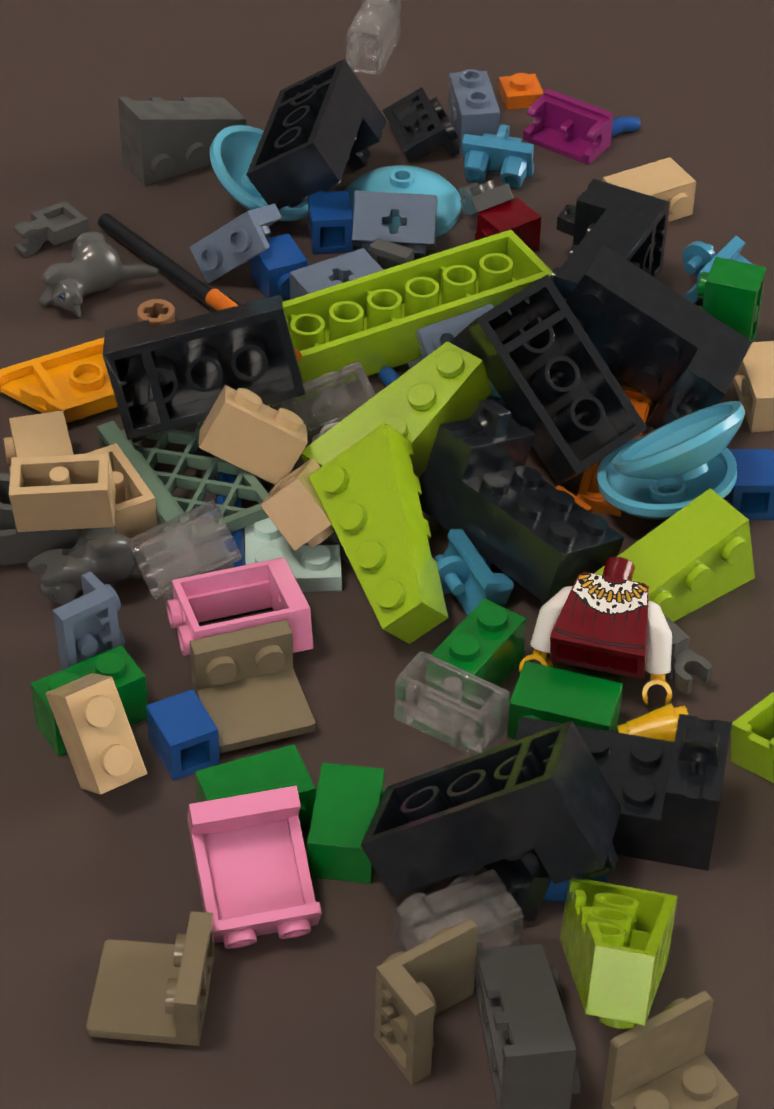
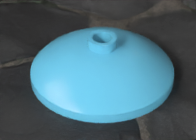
(230, 159)
(412, 181)
(682, 445)
(665, 496)

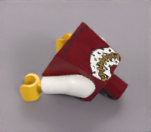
(606, 627)

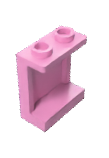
(253, 866)

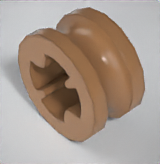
(156, 311)

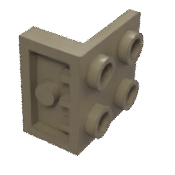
(250, 685)
(155, 987)
(417, 987)
(666, 1062)

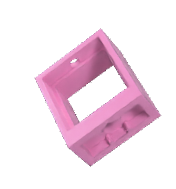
(239, 592)

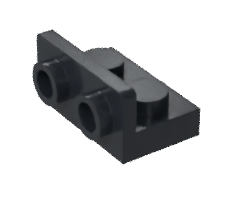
(419, 125)

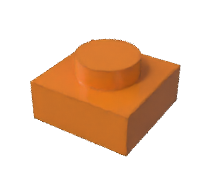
(519, 90)

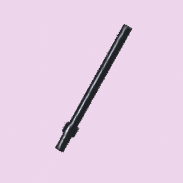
(155, 258)

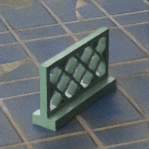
(164, 484)

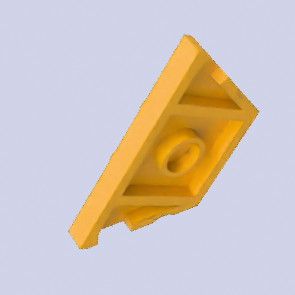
(64, 381)

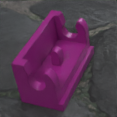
(569, 127)

